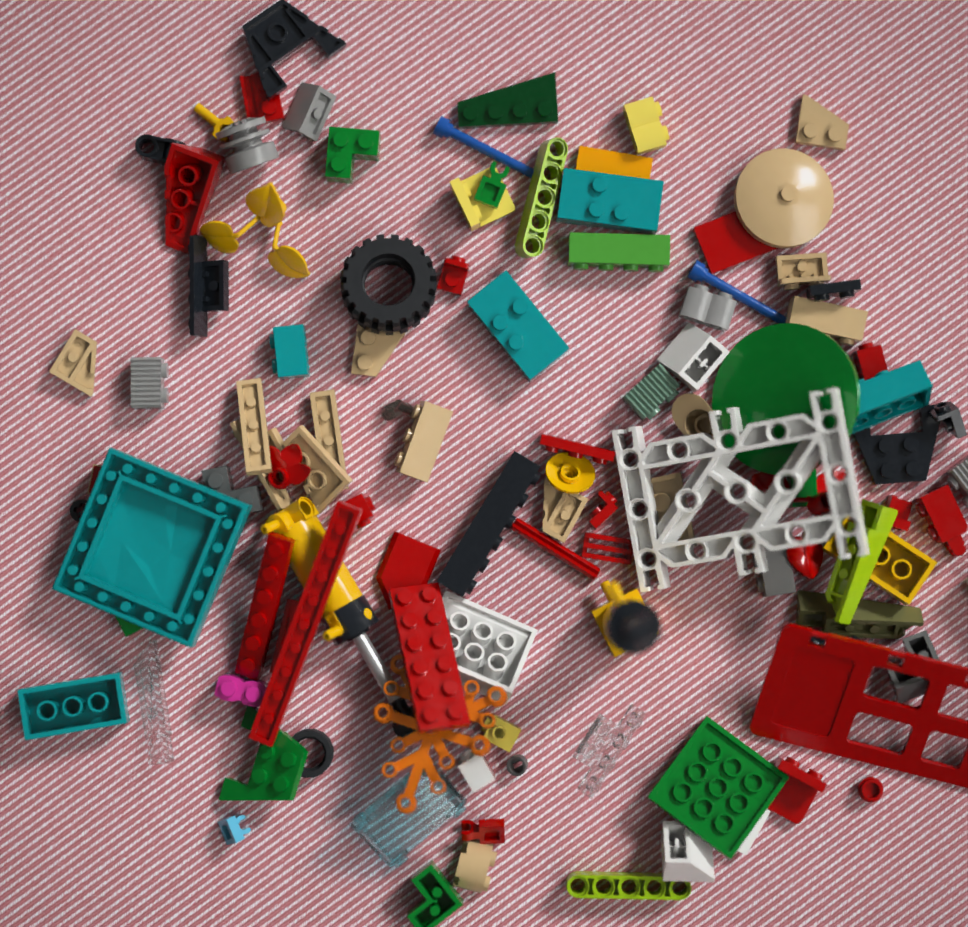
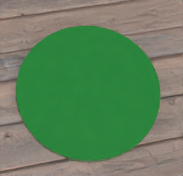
(772, 379)

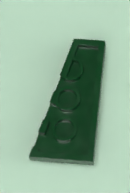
(515, 105)

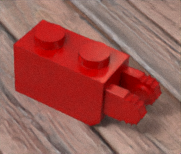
(944, 519)

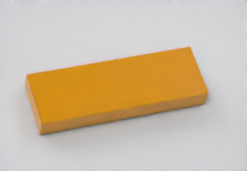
(613, 162)

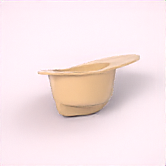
(692, 414)

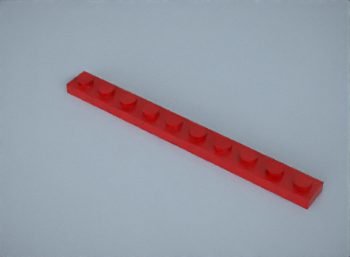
(305, 623)

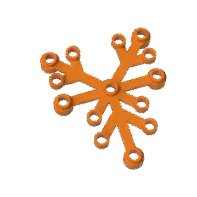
(421, 758)

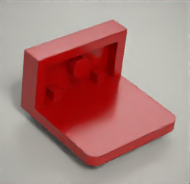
(798, 791)

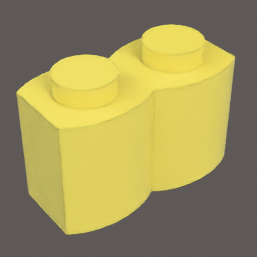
(645, 126)

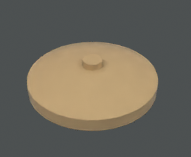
(783, 198)

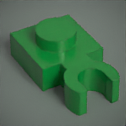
(491, 189)

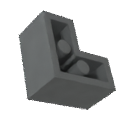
(221, 480)
(906, 685)

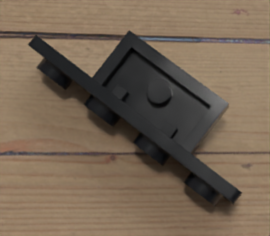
(207, 286)

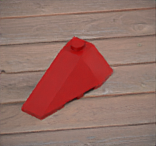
(190, 184)

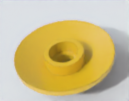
(562, 467)

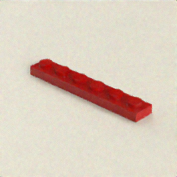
(264, 605)

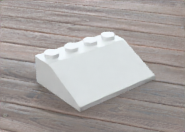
(487, 644)

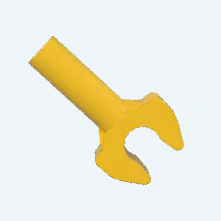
(217, 123)

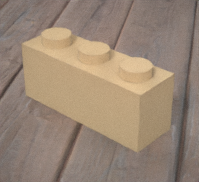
(832, 319)
(423, 440)

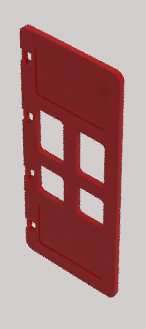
(820, 688)

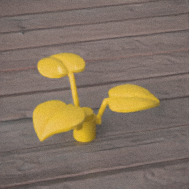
(270, 211)

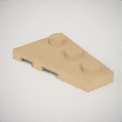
(326, 475)

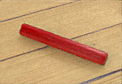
(555, 548)

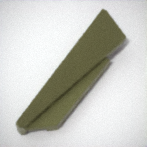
(870, 619)

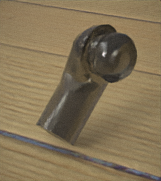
(396, 409)

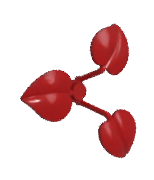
(805, 558)

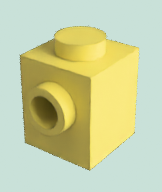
(502, 734)

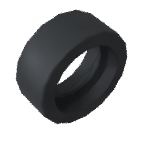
(328, 751)

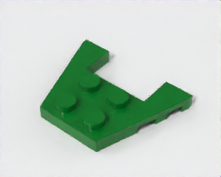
(274, 772)

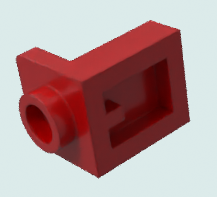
(453, 275)
(600, 514)

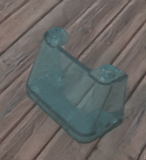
(395, 833)

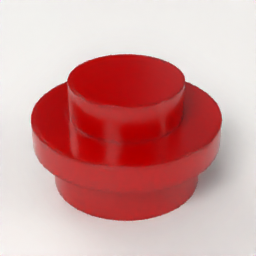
(870, 789)

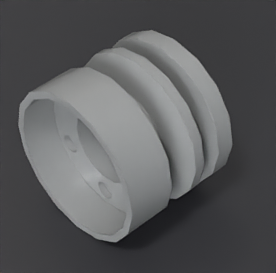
(247, 144)

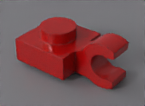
(488, 831)

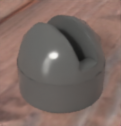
(520, 769)

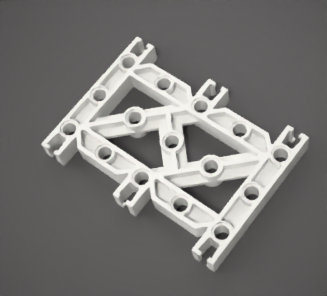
(764, 508)

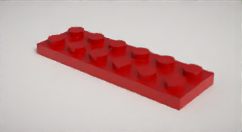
(428, 658)

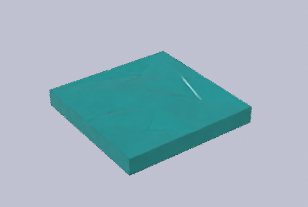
(152, 547)

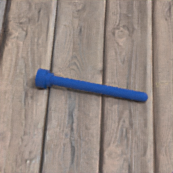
(446, 129)
(700, 273)

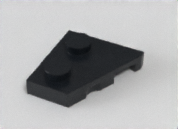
(842, 289)

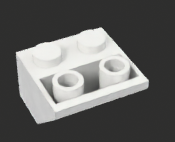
(693, 356)
(685, 855)

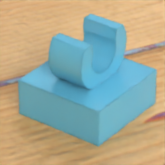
(231, 830)

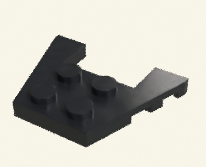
(277, 35)
(902, 455)

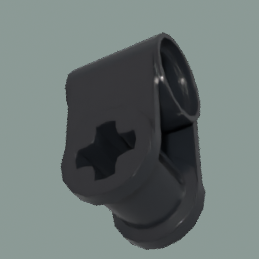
(160, 150)

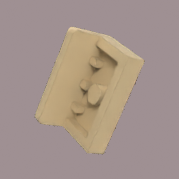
(801, 270)

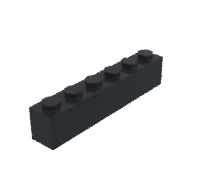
(488, 524)

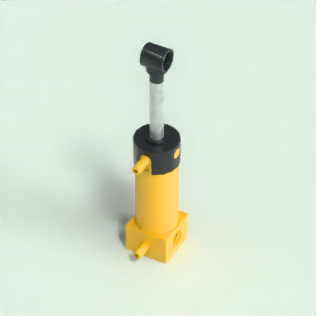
(626, 621)

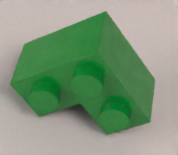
(347, 145)
(439, 899)

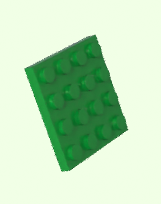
(718, 788)

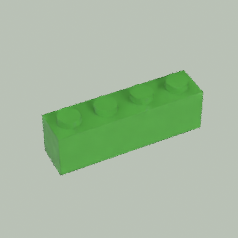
(618, 250)

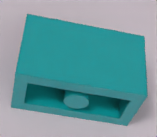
(290, 351)

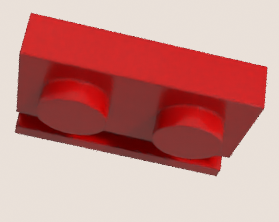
(256, 101)

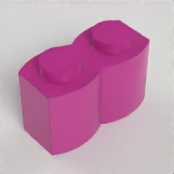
(234, 688)

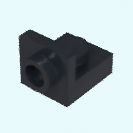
(950, 417)

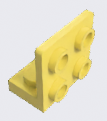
(473, 211)

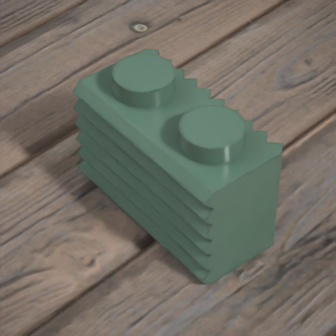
(651, 392)

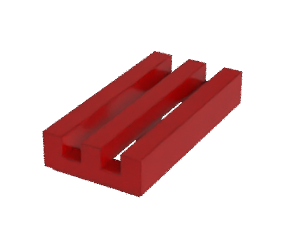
(629, 551)

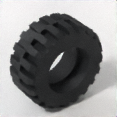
(388, 252)

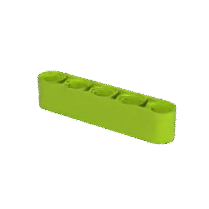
(549, 189)
(617, 878)

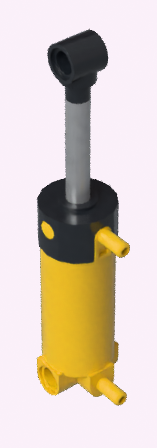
(347, 610)

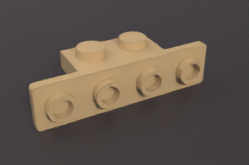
(278, 497)

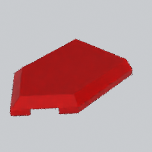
(405, 564)

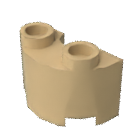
(474, 865)

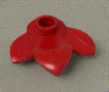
(289, 464)

